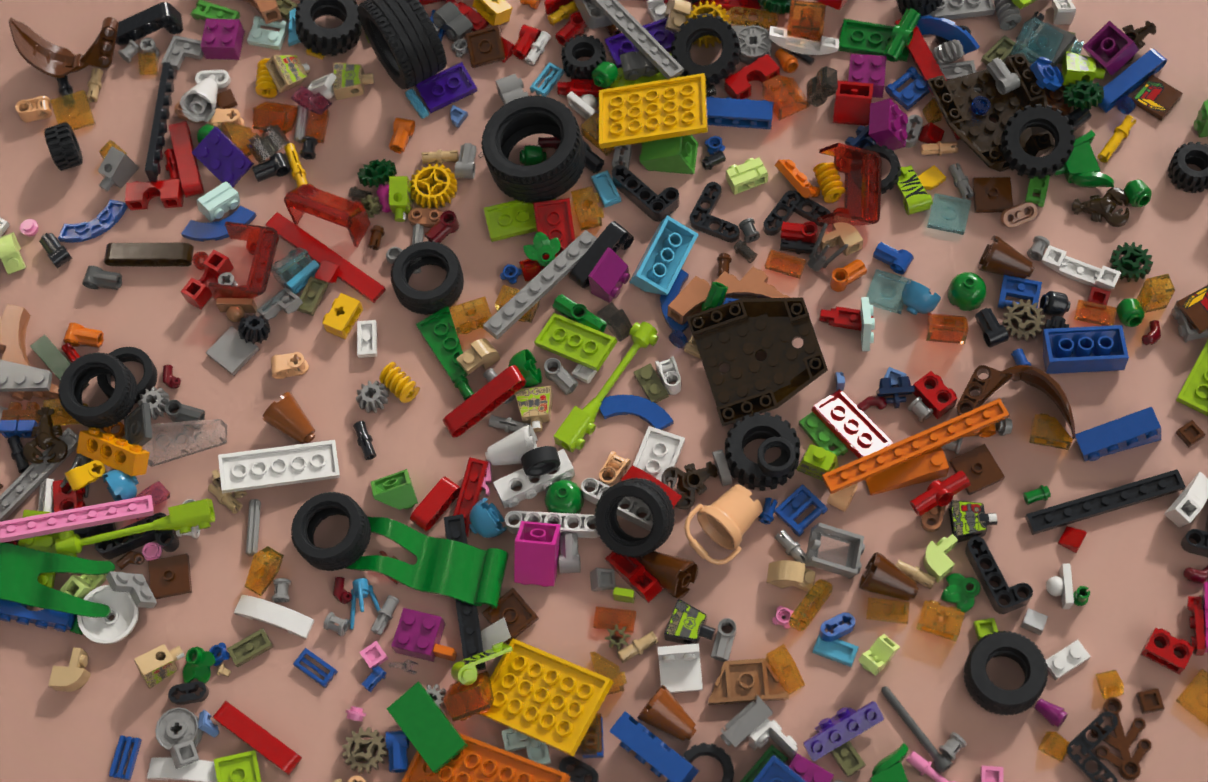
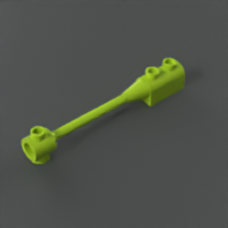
(581, 421)
(180, 518)

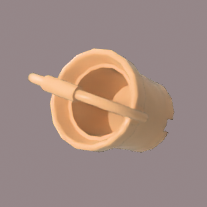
(725, 521)

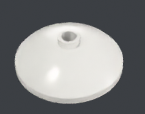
(102, 629)

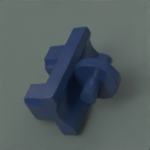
(863, 138)
(904, 388)

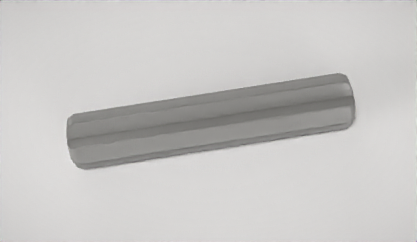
(300, 124)
(418, 231)
(253, 527)

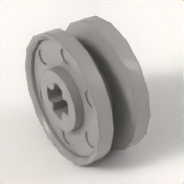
(753, 43)
(172, 722)

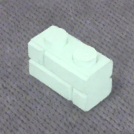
(218, 201)

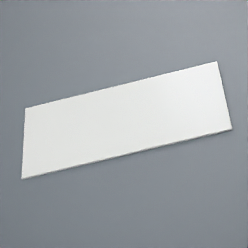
(495, 634)

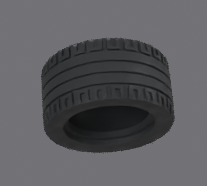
(403, 39)
(525, 118)

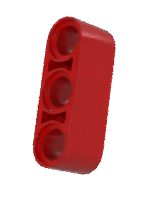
(435, 503)

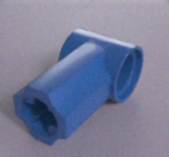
(898, 260)
(397, 746)

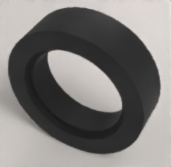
(131, 354)

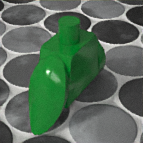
(1082, 165)
(891, 768)

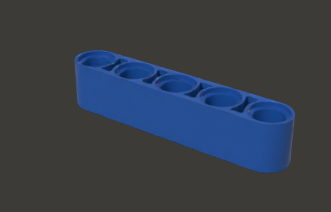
(1132, 78)

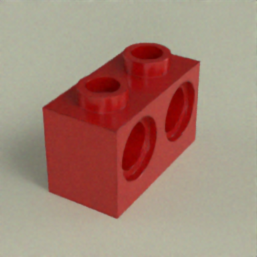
(931, 396)
(64, 501)
(1165, 656)

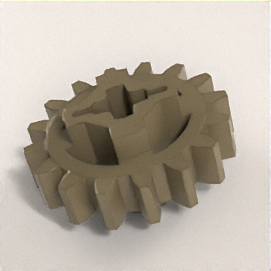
(1016, 318)
(357, 754)

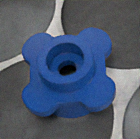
(714, 140)
(510, 269)
(220, 648)

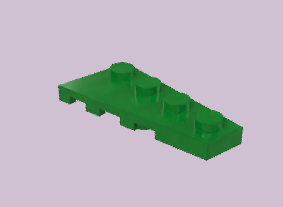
(443, 340)

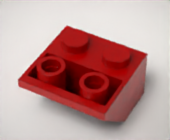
(853, 103)

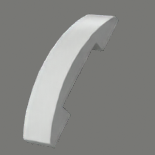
(803, 46)
(1080, 271)
(275, 615)
(164, 769)

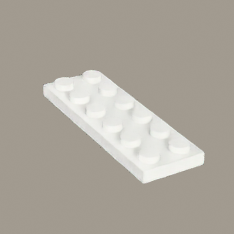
(278, 466)

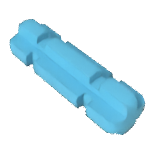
(417, 103)

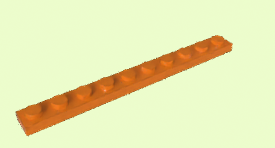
(915, 446)

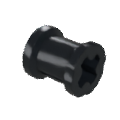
(308, 148)

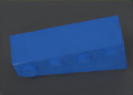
(1119, 435)
(652, 750)

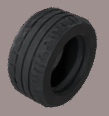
(433, 300)
(80, 373)
(311, 515)
(610, 530)

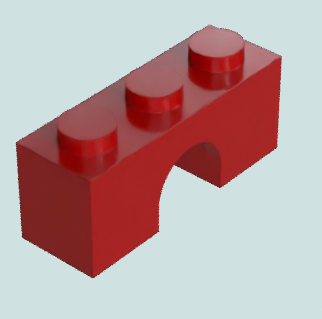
(762, 69)
(140, 193)
(198, 292)

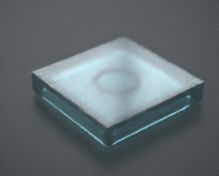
(949, 214)
(886, 291)

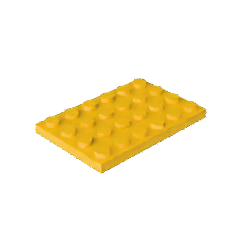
(652, 111)
(545, 696)

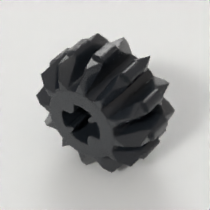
(254, 329)

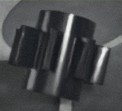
(1056, 322)

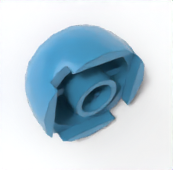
(919, 298)
(120, 485)
(486, 519)

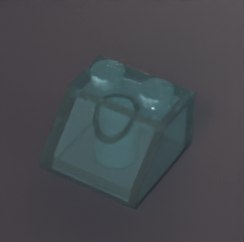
(1037, 41)
(290, 265)

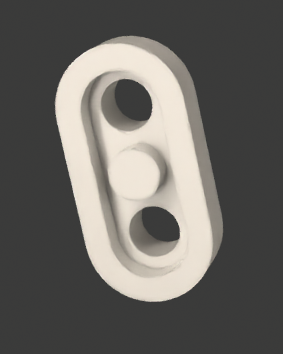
(216, 75)

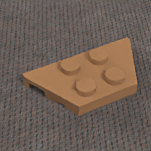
(744, 679)

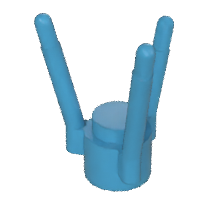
(361, 590)

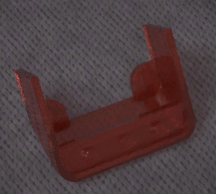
(862, 185)
(328, 207)
(262, 244)

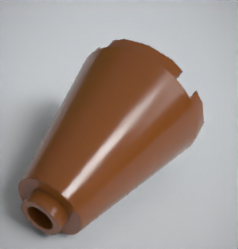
(290, 419)
(668, 715)

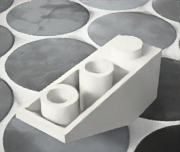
(1189, 501)

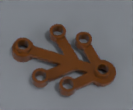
(1122, 743)

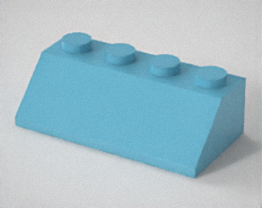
(664, 257)

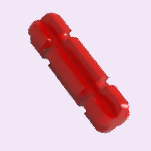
(70, 352)

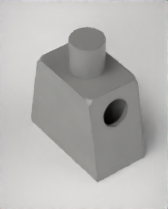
(116, 169)

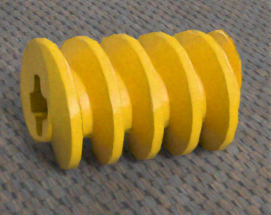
(265, 85)
(829, 182)
(398, 383)

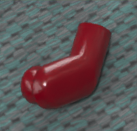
(1154, 334)
(168, 379)
(877, 401)
(1196, 575)
(339, 591)

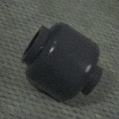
(1054, 303)

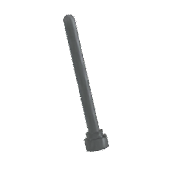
(941, 762)

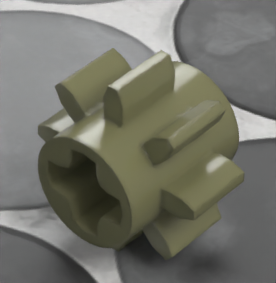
(371, 205)
(622, 640)

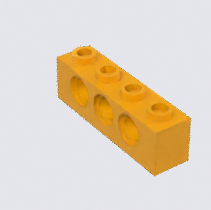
(113, 451)

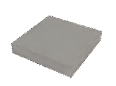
(231, 351)

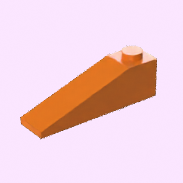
(915, 471)

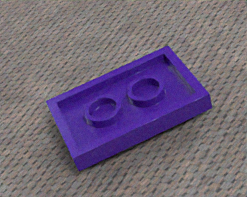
(446, 87)
(222, 157)

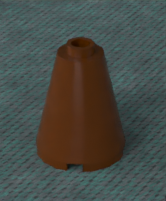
(1005, 260)
(671, 572)
(887, 579)

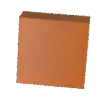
(445, 652)

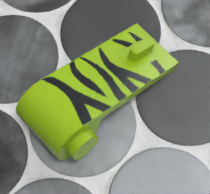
(914, 195)
(465, 670)

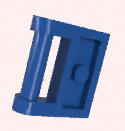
(912, 93)
(1018, 288)
(796, 505)

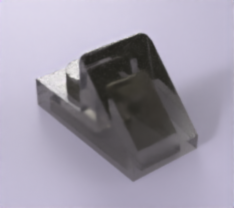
(616, 321)

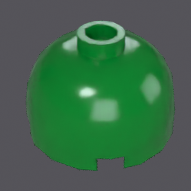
(967, 291)
(525, 363)
(564, 497)

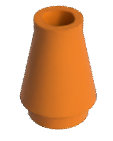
(787, 61)

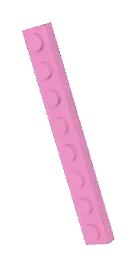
(76, 518)

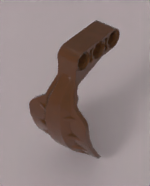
(58, 60)
(1031, 375)

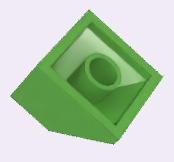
(395, 490)

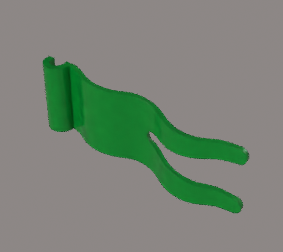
(441, 565)
(20, 583)

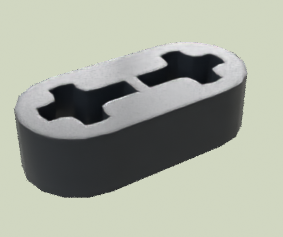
(188, 697)

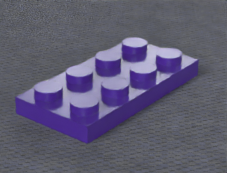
(621, 44)

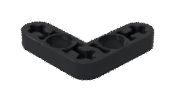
(794, 206)
(707, 219)
(1087, 746)

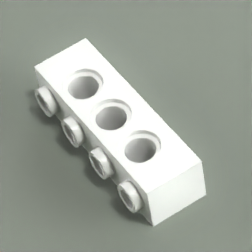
(505, 485)

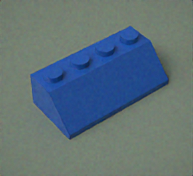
(1084, 349)

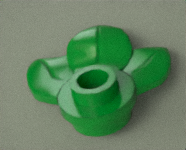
(542, 246)
(957, 591)
(198, 665)

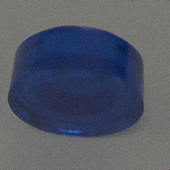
(1125, 104)
(980, 105)
(678, 338)

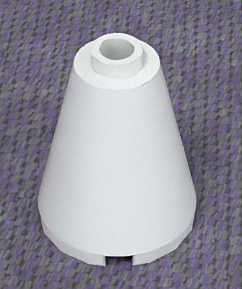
(200, 101)
(512, 447)

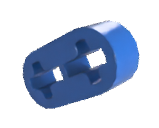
(838, 629)

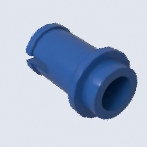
(1020, 358)
(766, 516)
(374, 678)

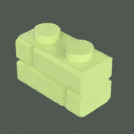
(746, 175)

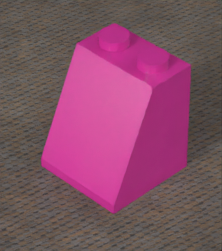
(536, 553)

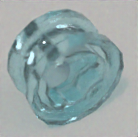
(1077, 47)

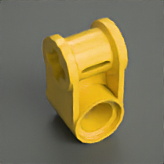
(83, 475)

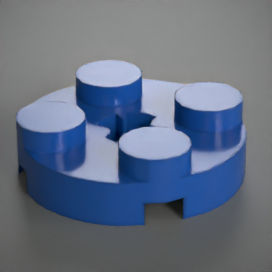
(1046, 74)

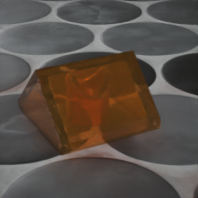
(947, 328)

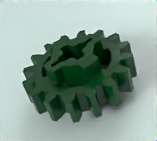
(776, 6)
(1083, 94)
(376, 173)
(1132, 259)

